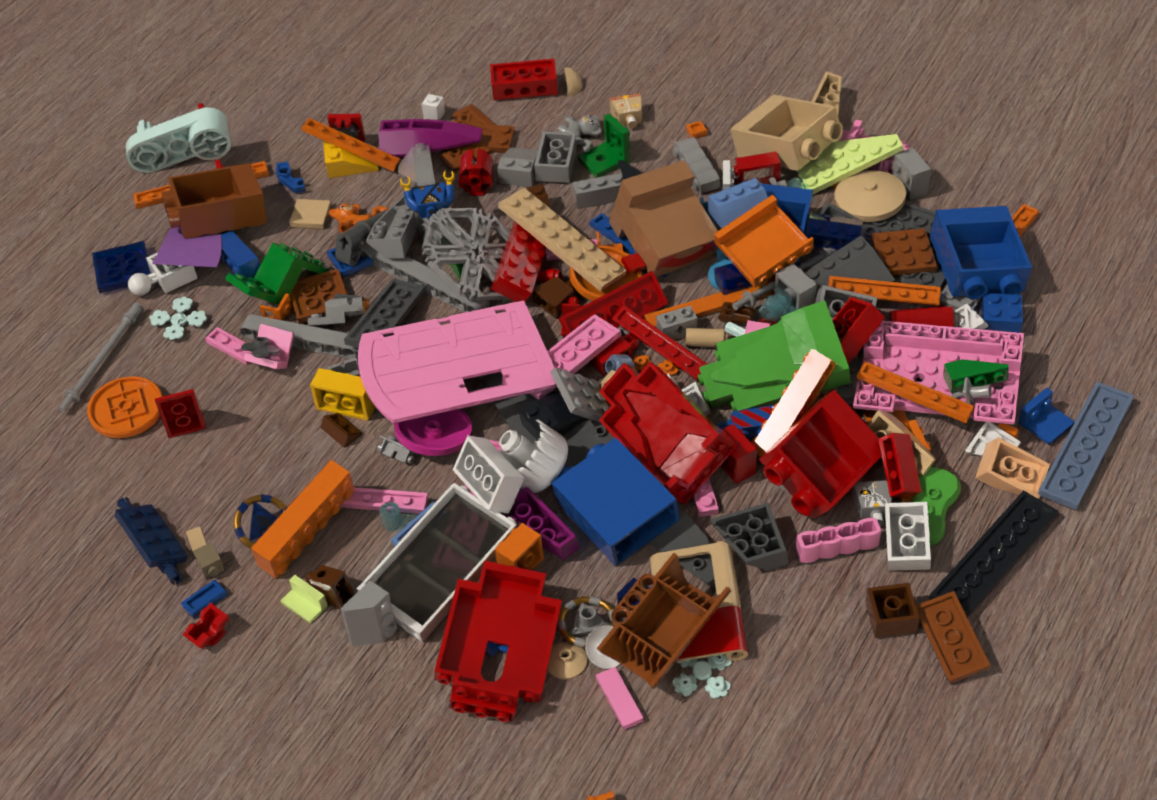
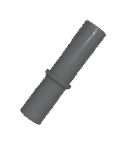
(349, 242)

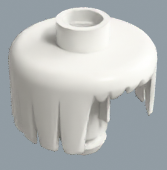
(538, 460)

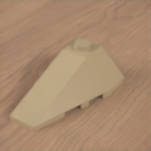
(886, 423)

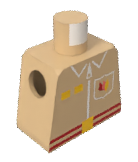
(627, 109)

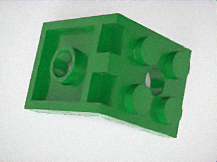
(611, 151)

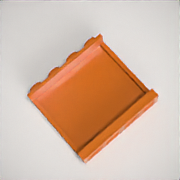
(762, 242)

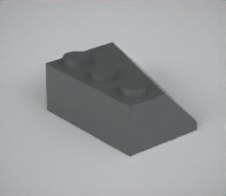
(753, 536)

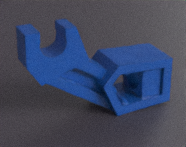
(285, 177)

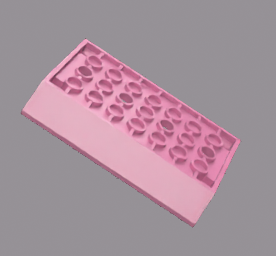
(921, 353)

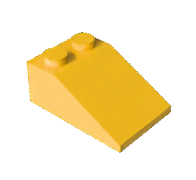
(343, 163)

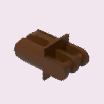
(738, 316)

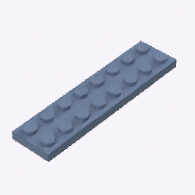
(1086, 445)

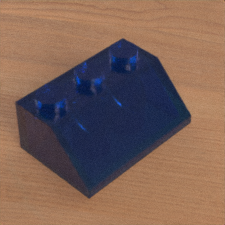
(832, 230)

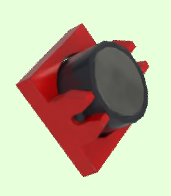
(348, 124)

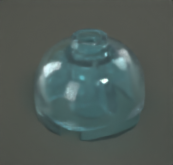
(776, 305)

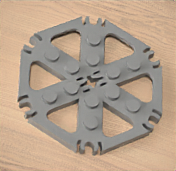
(463, 249)

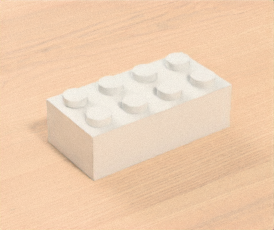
(488, 474)

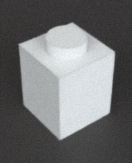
(433, 107)

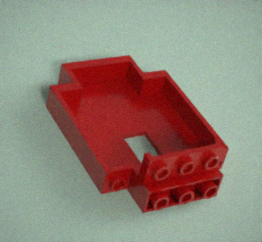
(504, 611)

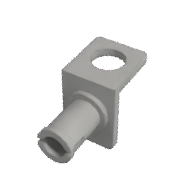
(971, 392)

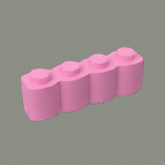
(838, 540)

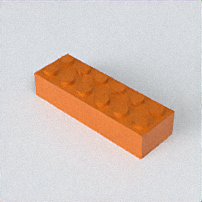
(303, 519)

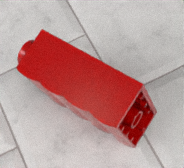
(822, 455)

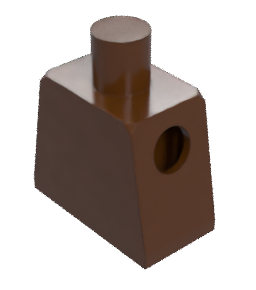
(552, 295)
(332, 584)

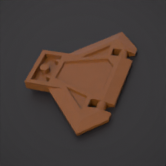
(494, 137)

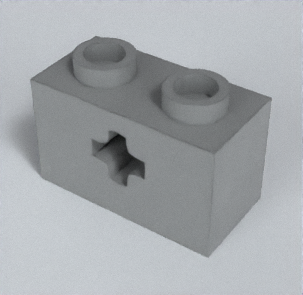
(675, 322)

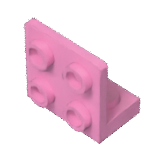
(278, 338)

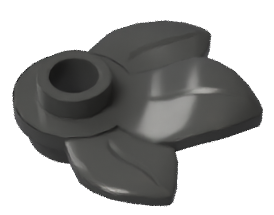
(260, 347)

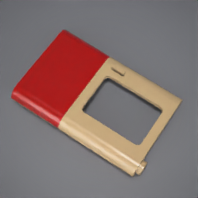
(725, 628)

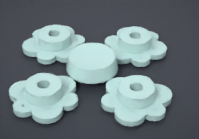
(178, 320)
(702, 671)

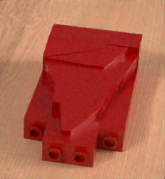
(664, 429)

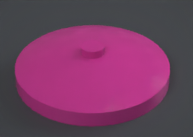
(436, 433)

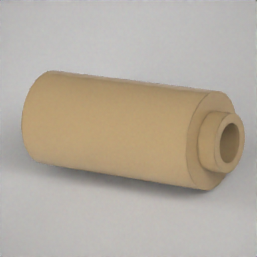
(704, 337)

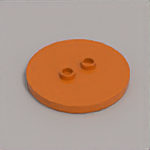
(124, 407)

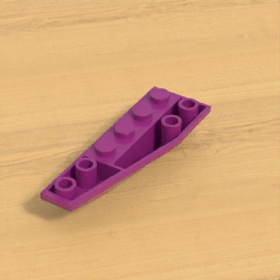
(401, 135)

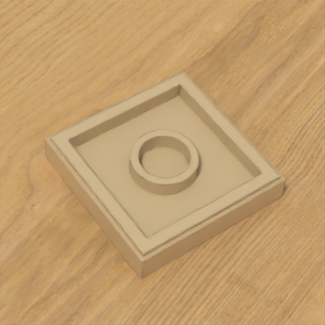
(310, 213)

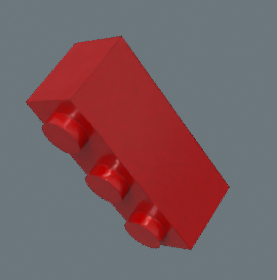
(899, 465)

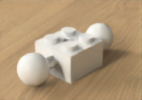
(167, 276)

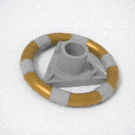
(586, 619)

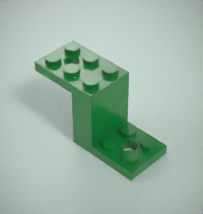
(277, 273)

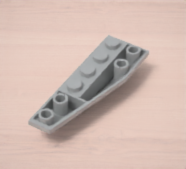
(394, 230)

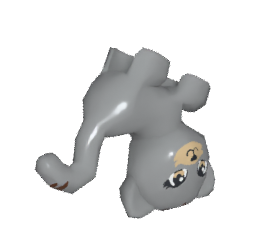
(586, 126)

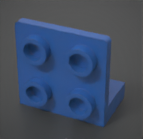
(1044, 419)

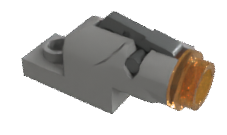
(338, 308)

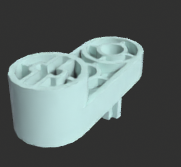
(199, 133)

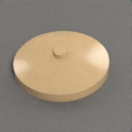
(871, 195)

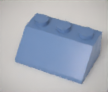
(735, 201)

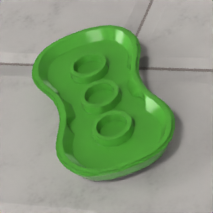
(939, 490)

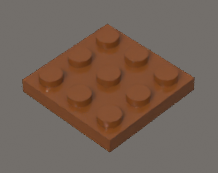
(904, 251)
(313, 291)

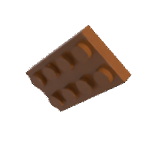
(952, 637)

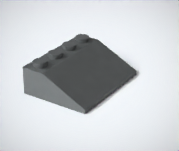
(851, 261)

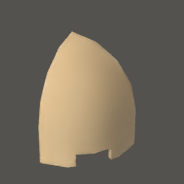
(573, 82)

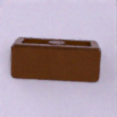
(340, 429)

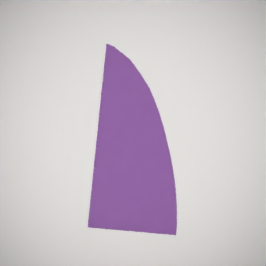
(196, 251)

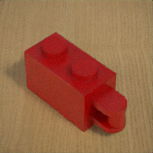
(622, 345)

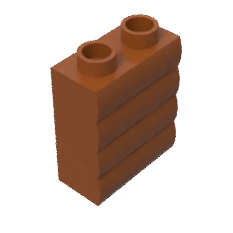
(214, 201)

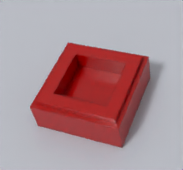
(633, 263)

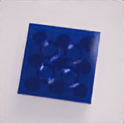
(118, 264)

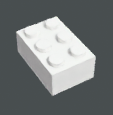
(907, 536)

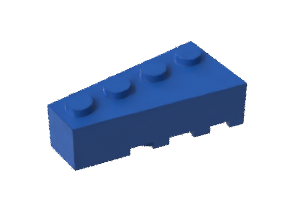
(238, 255)

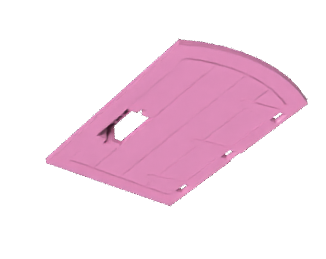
(425, 362)

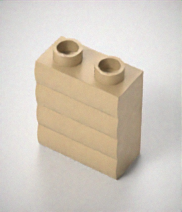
(790, 127)

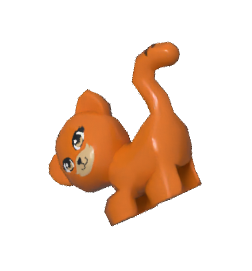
(348, 215)

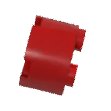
(209, 628)

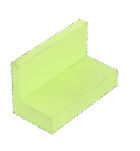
(304, 600)

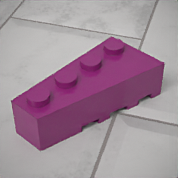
(535, 514)

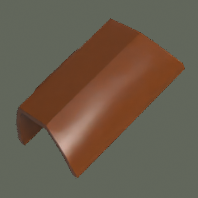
(660, 624)

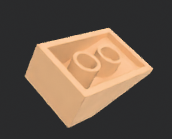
(1011, 468)

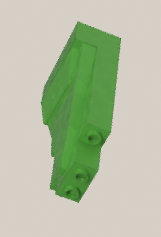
(761, 364)

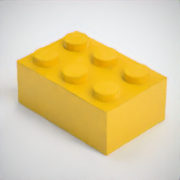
(341, 394)

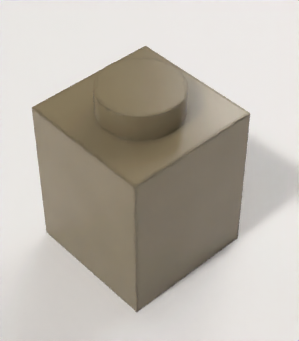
(208, 560)

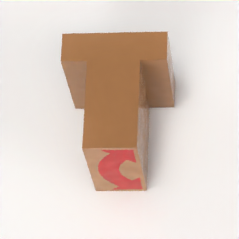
(664, 219)

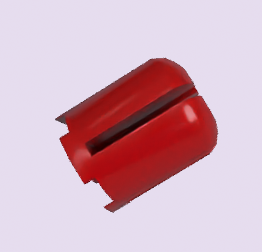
(470, 171)

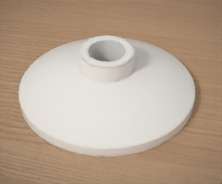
(593, 641)

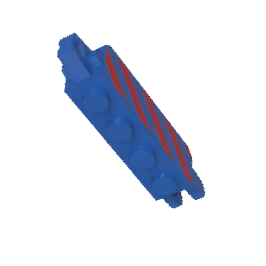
(749, 420)

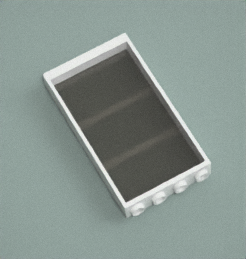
(434, 554)

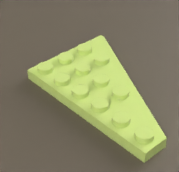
(847, 158)

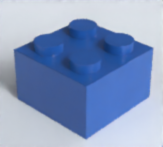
(1002, 312)

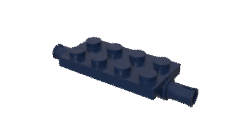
(151, 538)

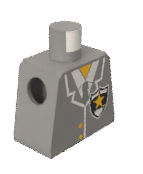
(871, 499)

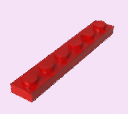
(659, 342)

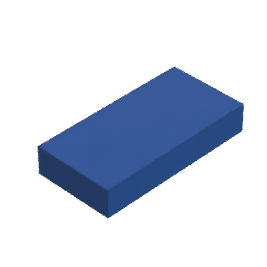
(210, 593)

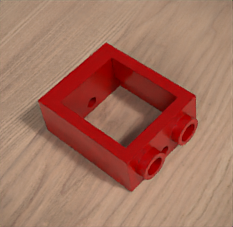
(756, 162)

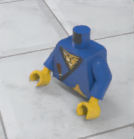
(429, 198)

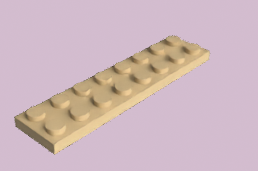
(562, 239)

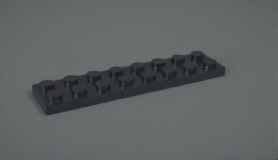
(997, 551)

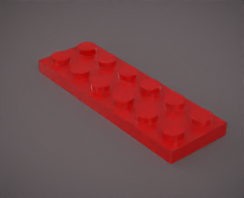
(639, 295)

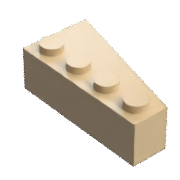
(829, 90)

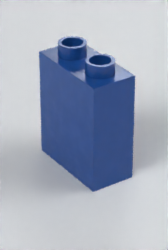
(615, 500)

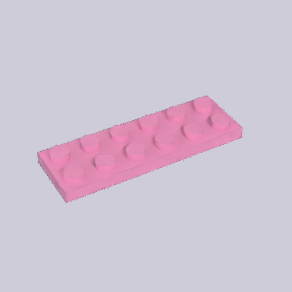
(581, 347)

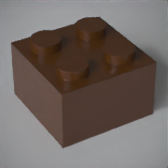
(892, 610)

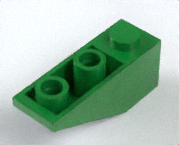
(978, 372)

